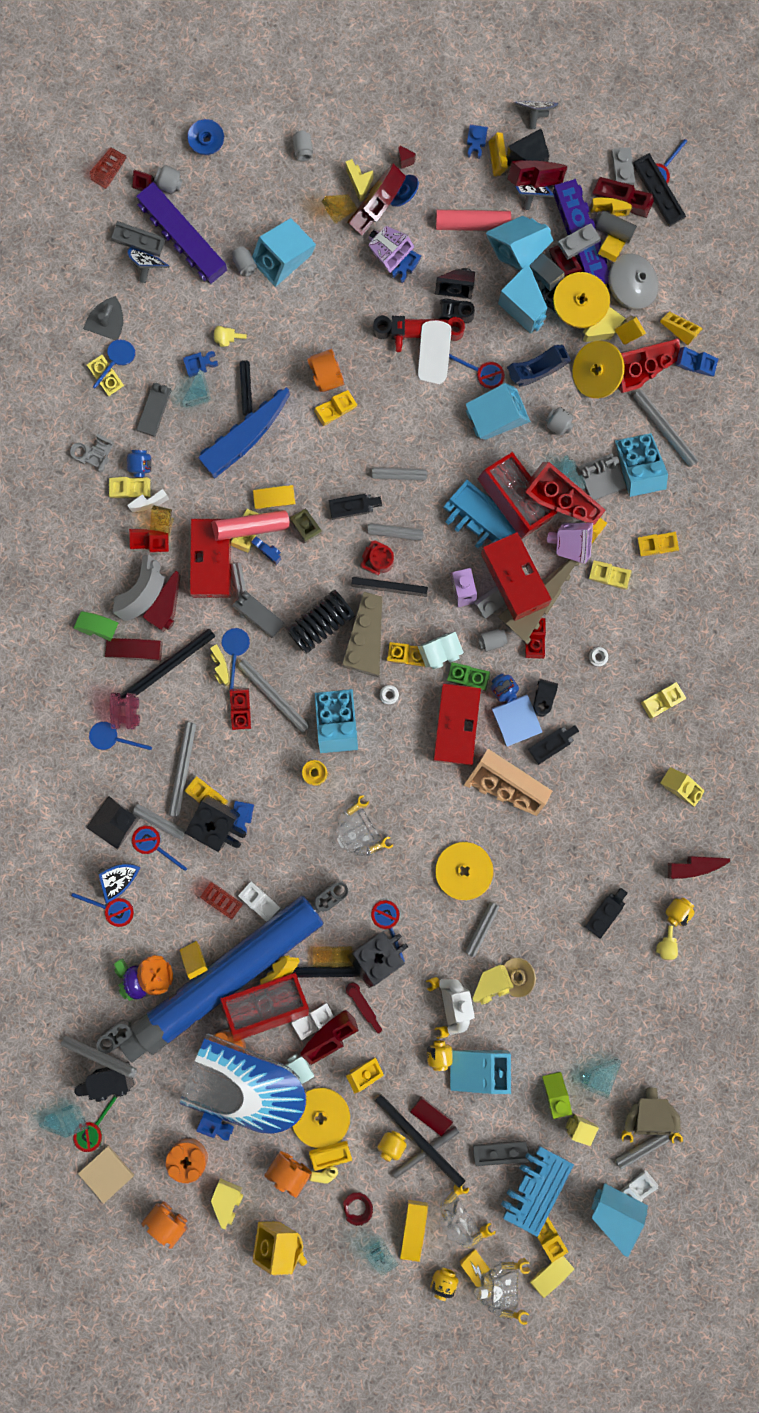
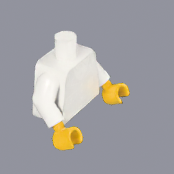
(457, 1006)

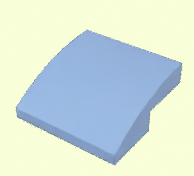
(517, 720)

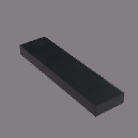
(659, 189)
(389, 586)

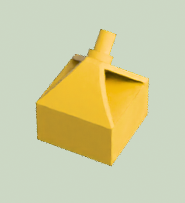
(277, 1248)

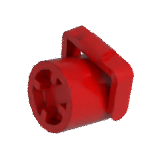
(380, 558)

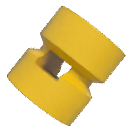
(314, 773)

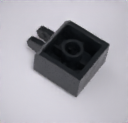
(224, 823)
(388, 958)
(103, 1084)

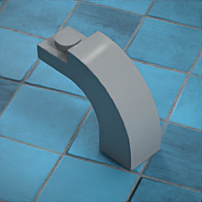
(143, 593)

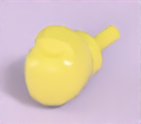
(225, 335)
(668, 947)

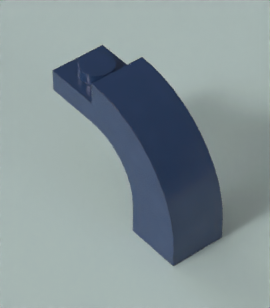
(540, 366)

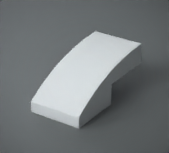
(143, 504)
(259, 901)
(313, 1022)
(640, 1186)

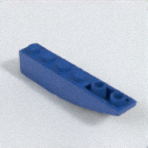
(243, 436)

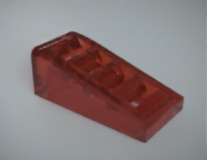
(105, 178)
(208, 890)

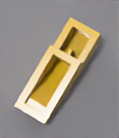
(414, 1230)

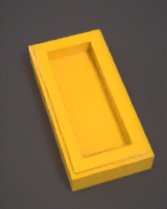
(498, 154)
(193, 960)
(330, 1155)

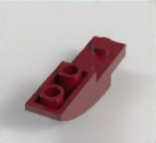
(378, 200)

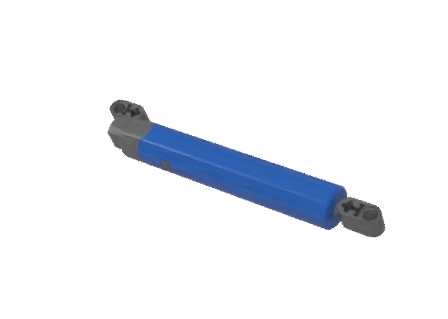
(222, 978)

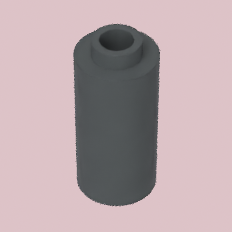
(615, 226)

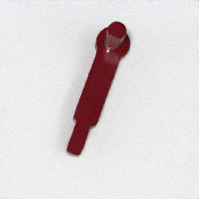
(353, 991)

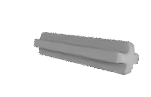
(399, 473)
(393, 531)
(238, 580)
(159, 822)
(482, 929)
(641, 1150)

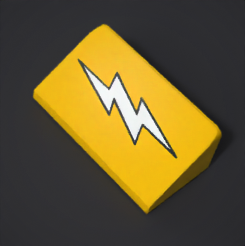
(474, 1267)

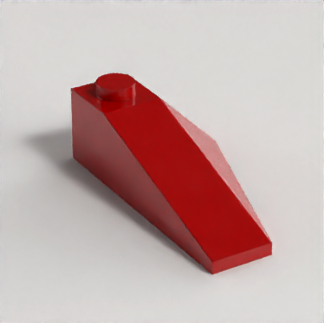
(646, 362)
(556, 491)

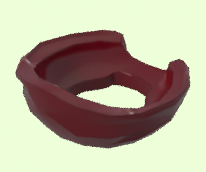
(358, 1220)

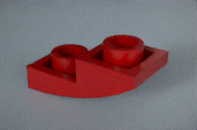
(536, 646)
(240, 709)

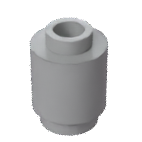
(302, 145)
(244, 261)
(492, 639)

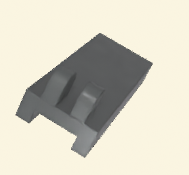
(138, 239)
(154, 409)
(258, 614)
(500, 1153)

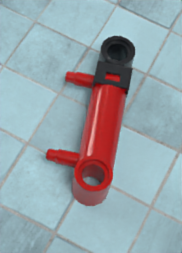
(410, 328)

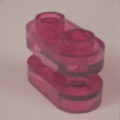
(131, 705)

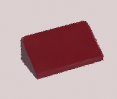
(431, 1116)

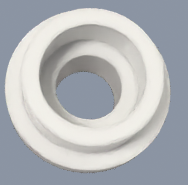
(602, 652)
(389, 688)

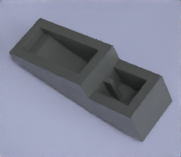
(546, 271)

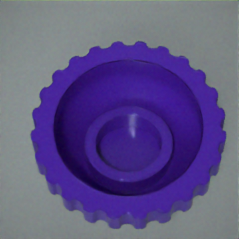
(132, 985)

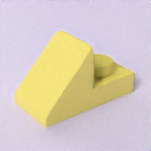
(360, 181)

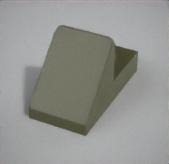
(306, 525)

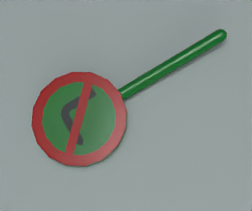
(92, 1137)

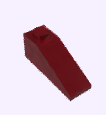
(164, 607)

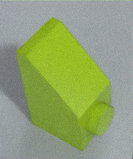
(557, 1095)

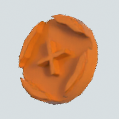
(154, 975)

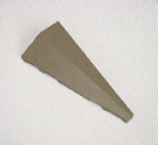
(553, 583)

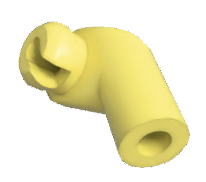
(324, 1176)

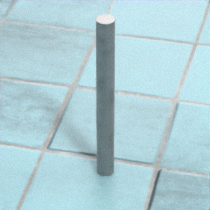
(421, 1155)

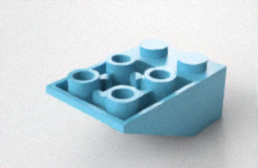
(641, 465)
(336, 721)
(481, 1071)

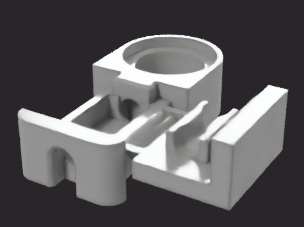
(97, 454)

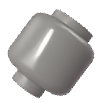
(168, 179)
(559, 421)

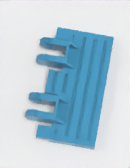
(481, 510)
(538, 1191)

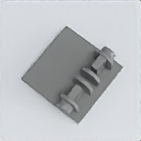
(602, 476)

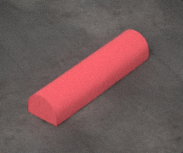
(471, 219)
(250, 525)

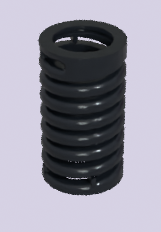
(318, 616)

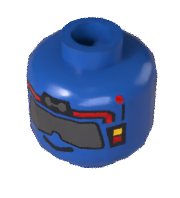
(139, 463)
(504, 688)

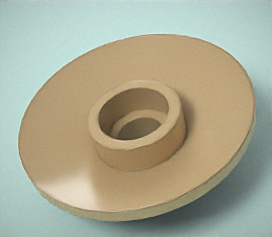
(521, 987)

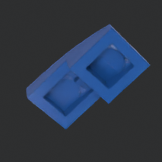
(697, 362)

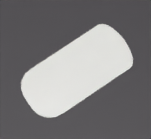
(434, 351)

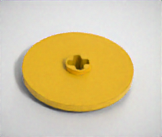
(595, 300)
(591, 357)
(479, 871)
(333, 1128)

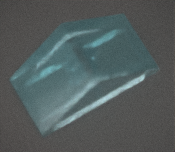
(198, 392)
(381, 1257)

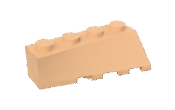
(508, 783)

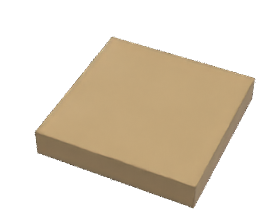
(106, 1174)

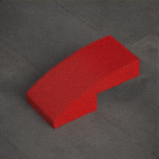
(149, 539)

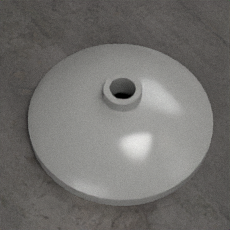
(628, 286)

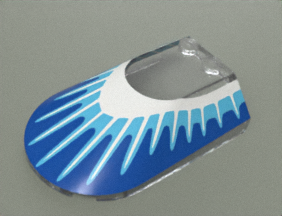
(244, 1088)

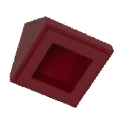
(406, 157)
(141, 180)

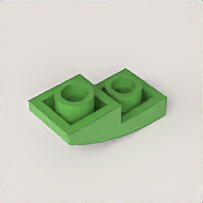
(96, 624)
(468, 676)
(120, 969)

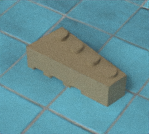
(365, 640)

